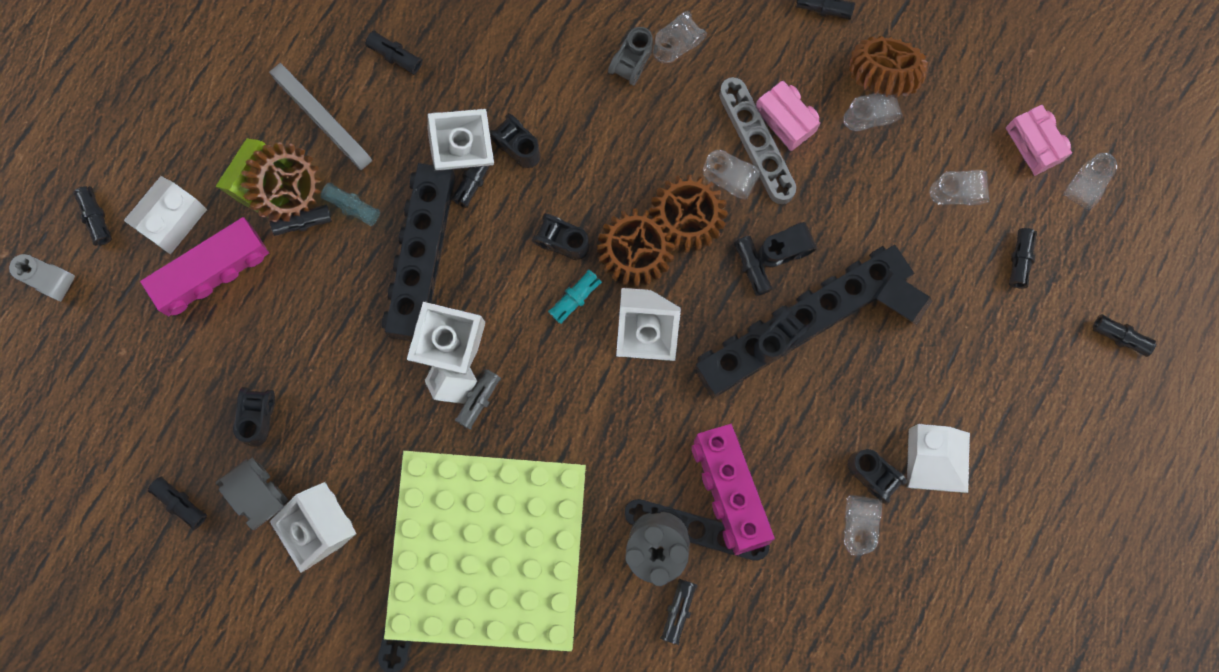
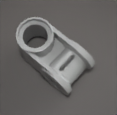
(43, 276)

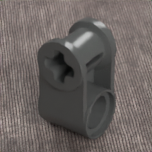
(631, 60)

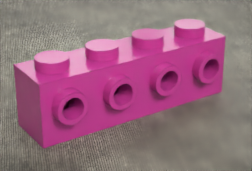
(205, 267)
(732, 490)

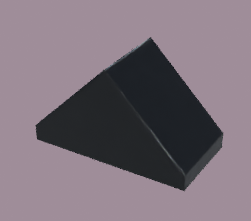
(903, 298)

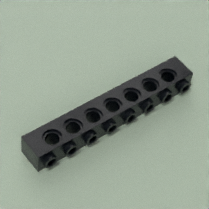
(884, 260)

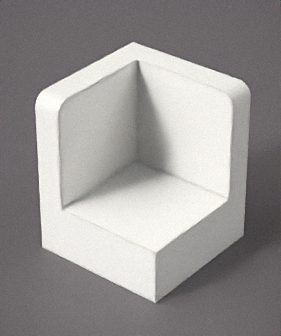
(450, 385)

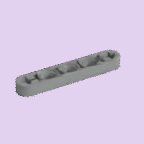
(320, 116)
(757, 154)

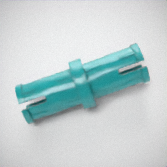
(574, 296)

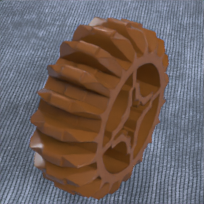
(888, 66)
(300, 171)
(681, 205)
(625, 245)

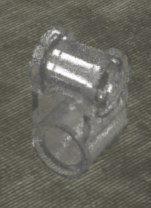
(681, 35)
(872, 111)
(733, 175)
(1091, 180)
(961, 188)
(862, 519)

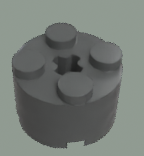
(251, 494)
(659, 564)

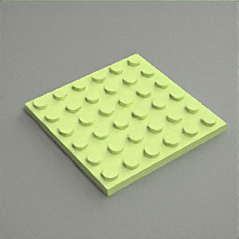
(486, 552)

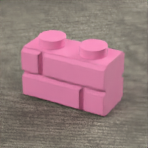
(788, 115)
(1039, 139)

